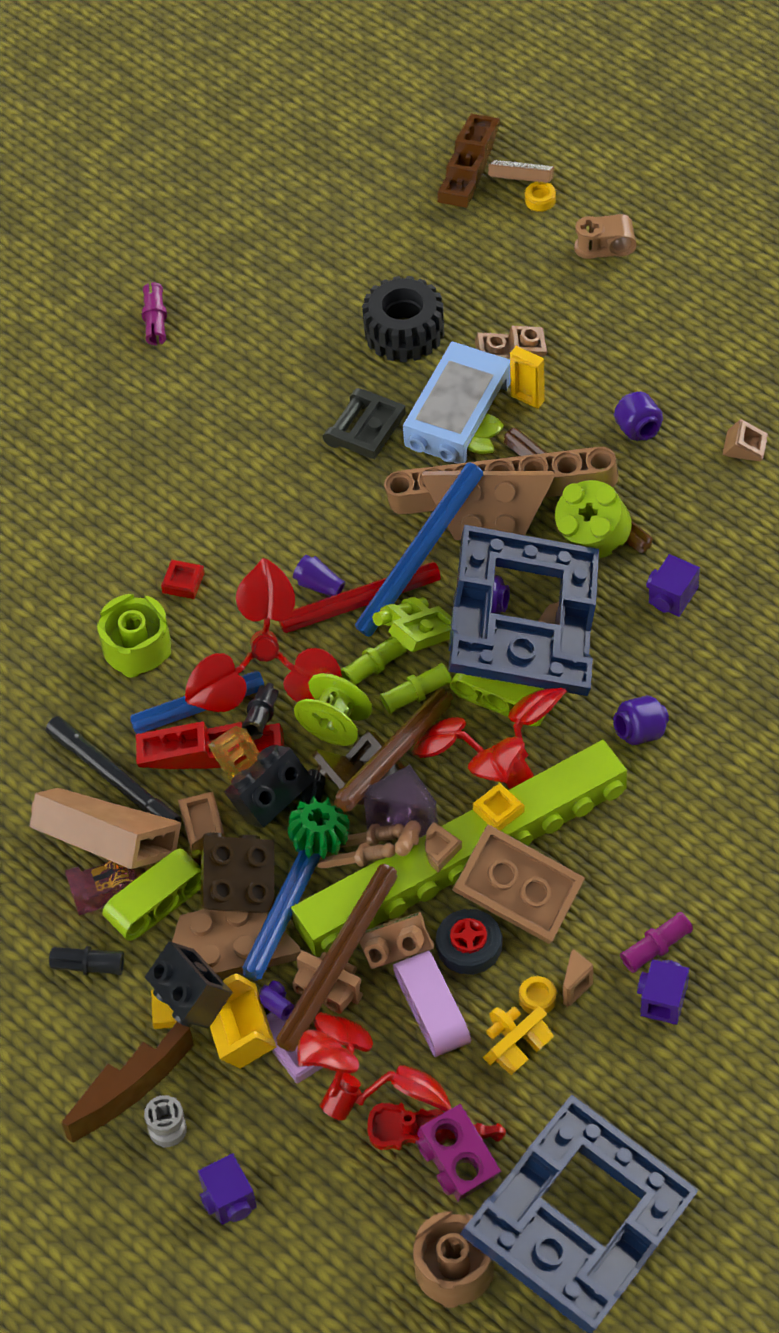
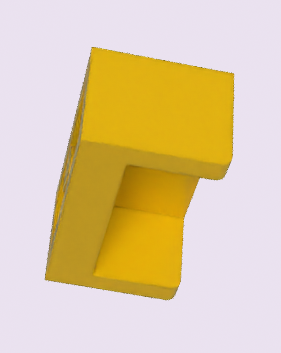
(241, 1026)

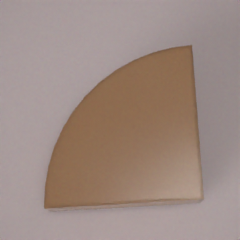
(440, 846)

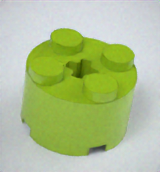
(593, 516)
(134, 634)

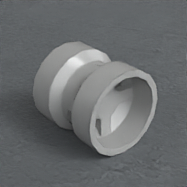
(169, 1129)

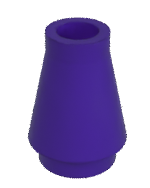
(317, 576)

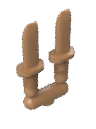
(368, 844)

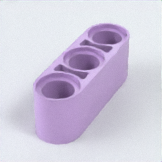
(432, 1003)

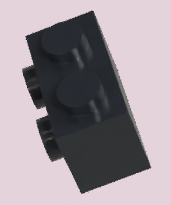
(268, 785)
(187, 985)

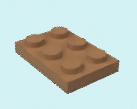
(518, 884)

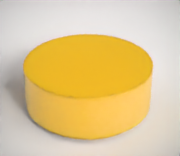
(540, 196)
(537, 992)

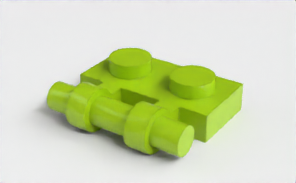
(415, 623)

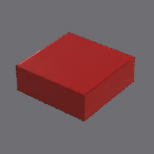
(182, 579)

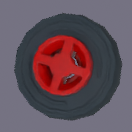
(469, 927)

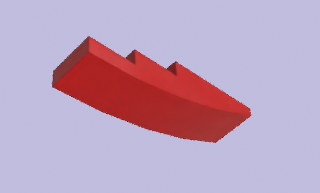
(188, 745)

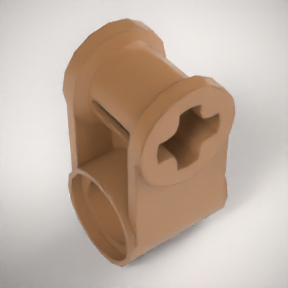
(606, 235)

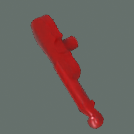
(393, 1127)

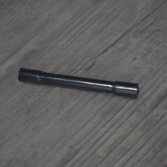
(74, 742)

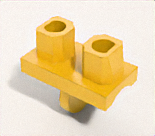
(532, 1029)

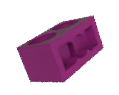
(467, 1149)

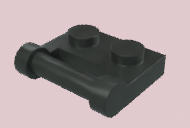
(371, 429)

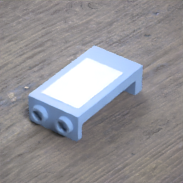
(455, 402)

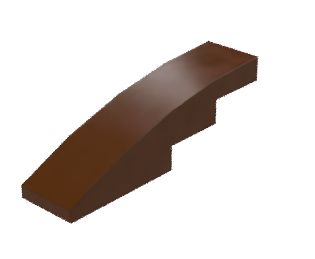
(469, 160)
(120, 1089)

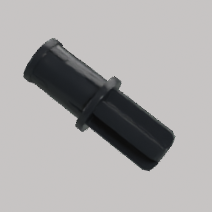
(260, 710)
(86, 960)

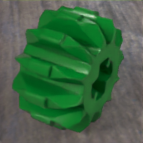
(318, 828)

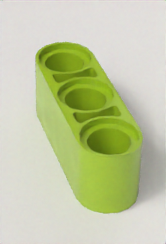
(490, 693)
(154, 894)

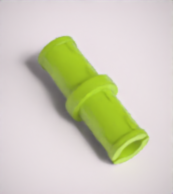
(373, 660)
(415, 688)

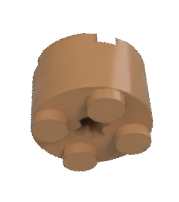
(453, 1279)

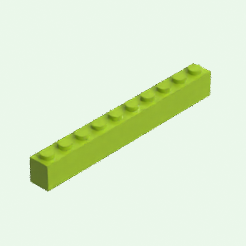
(548, 800)

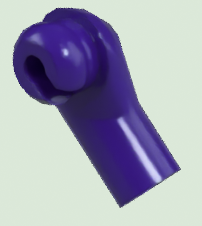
(273, 1000)

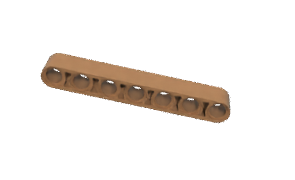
(582, 463)

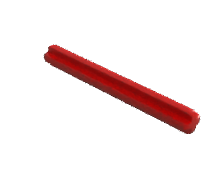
(352, 599)

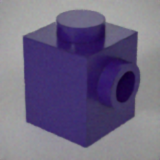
(673, 585)
(663, 990)
(226, 1190)

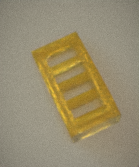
(228, 740)

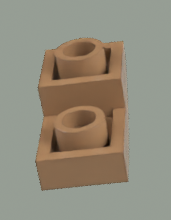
(525, 337)

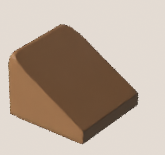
(745, 442)
(577, 978)

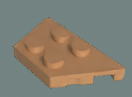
(498, 502)
(227, 939)

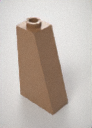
(104, 828)

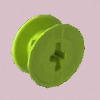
(333, 709)

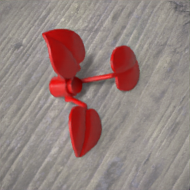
(260, 595)
(502, 761)
(325, 1050)

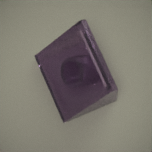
(400, 800)

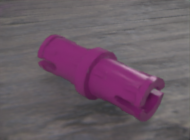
(154, 313)
(656, 942)

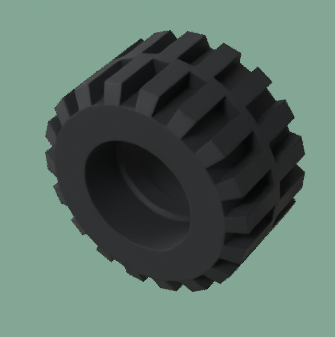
(401, 300)

